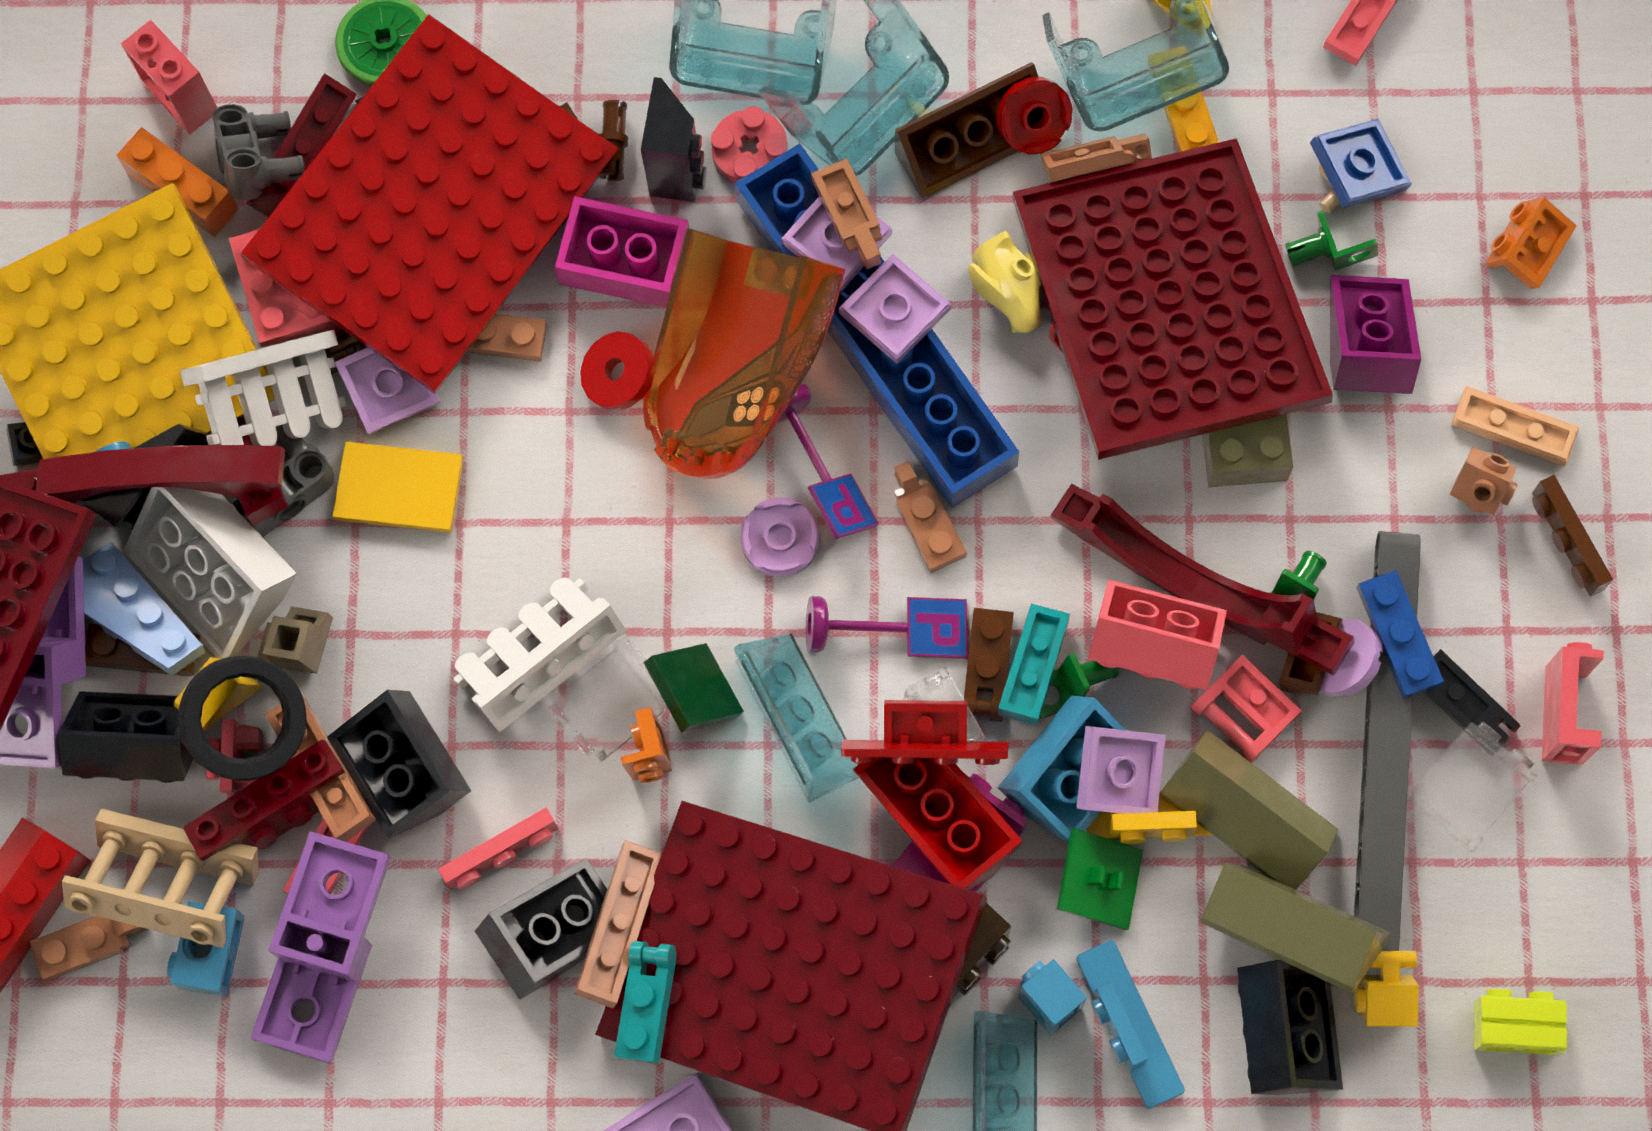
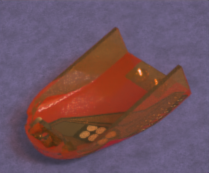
(733, 350)

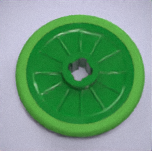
(367, 24)

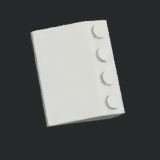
(208, 566)

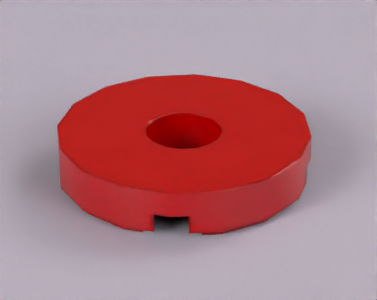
(1017, 104)
(599, 364)

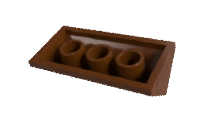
(958, 136)

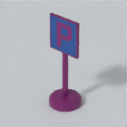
(836, 498)
(933, 626)

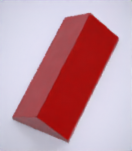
(943, 817)

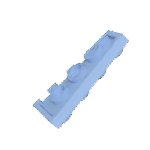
(133, 611)

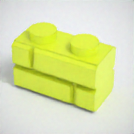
(1520, 1024)

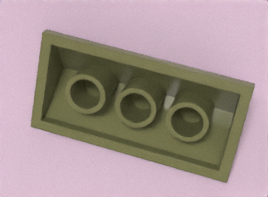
(1250, 811)
(1293, 926)

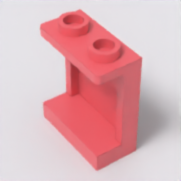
(1561, 738)

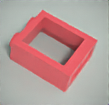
(169, 76)

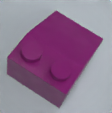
(1373, 335)

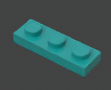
(1033, 664)

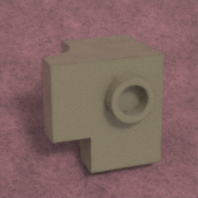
(296, 640)

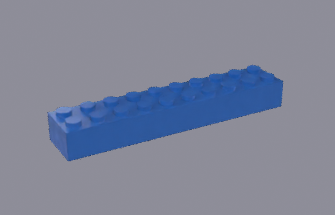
(924, 392)

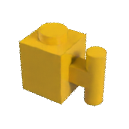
(1389, 997)

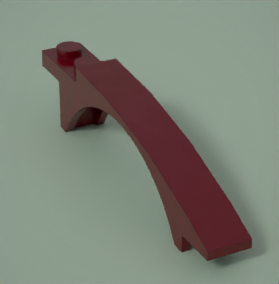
(216, 469)
(1265, 617)

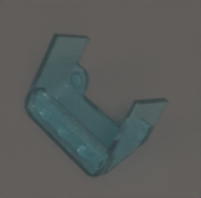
(747, 58)
(1143, 74)
(891, 94)

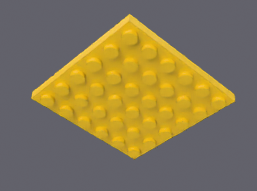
(109, 323)

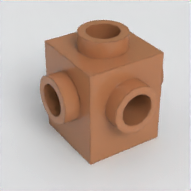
(1484, 482)

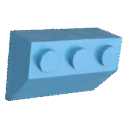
(1049, 771)

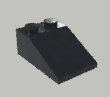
(123, 506)
(544, 928)

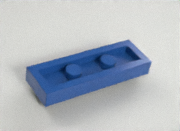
(1400, 634)

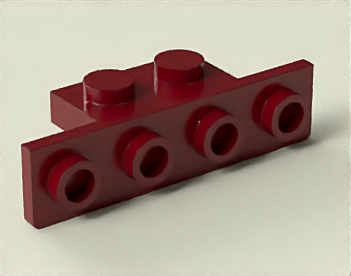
(267, 805)

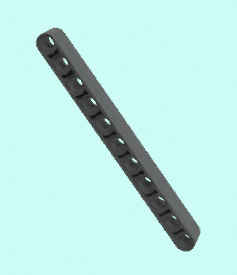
(1386, 764)

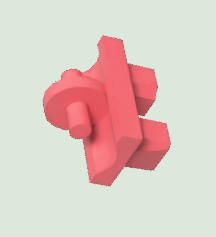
(234, 741)

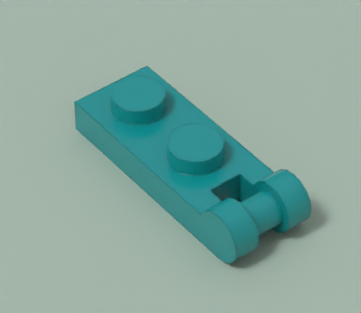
(645, 1003)

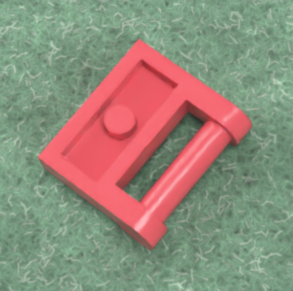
(1253, 697)

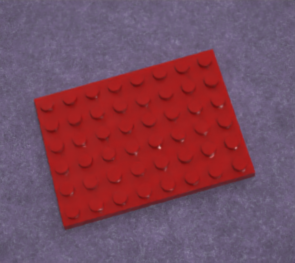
(430, 203)

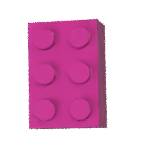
(620, 251)

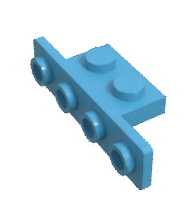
(1130, 1024)

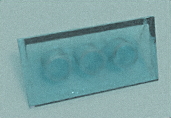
(796, 713)
(1003, 1073)

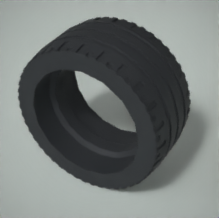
(271, 759)

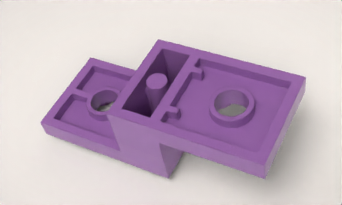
(55, 662)
(320, 947)

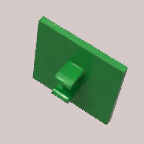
(1099, 879)

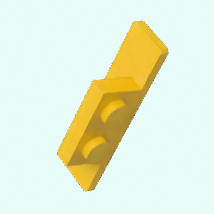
(1133, 828)

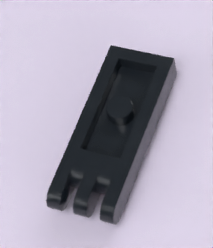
(1466, 701)

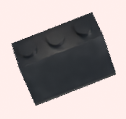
(671, 147)
(123, 738)
(398, 762)
(1288, 1030)

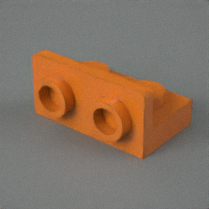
(1531, 241)
(653, 756)

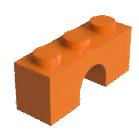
(158, 165)

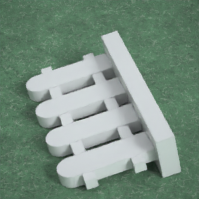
(285, 386)
(550, 663)

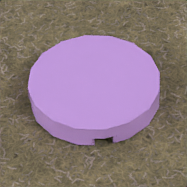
(780, 537)
(1360, 663)

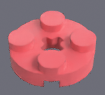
(739, 127)

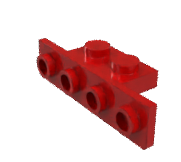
(925, 731)

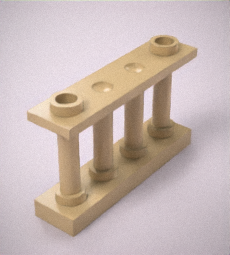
(153, 845)

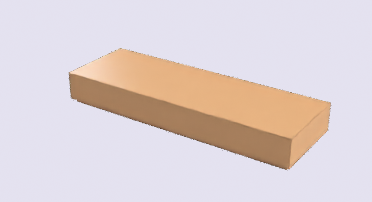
(1515, 426)

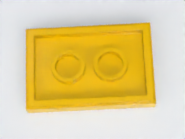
(398, 487)

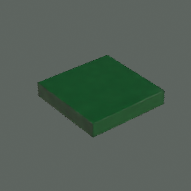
(693, 687)

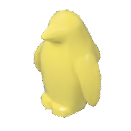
(1008, 282)

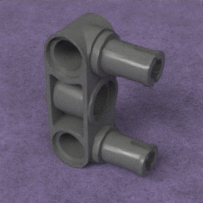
(239, 154)
(296, 488)

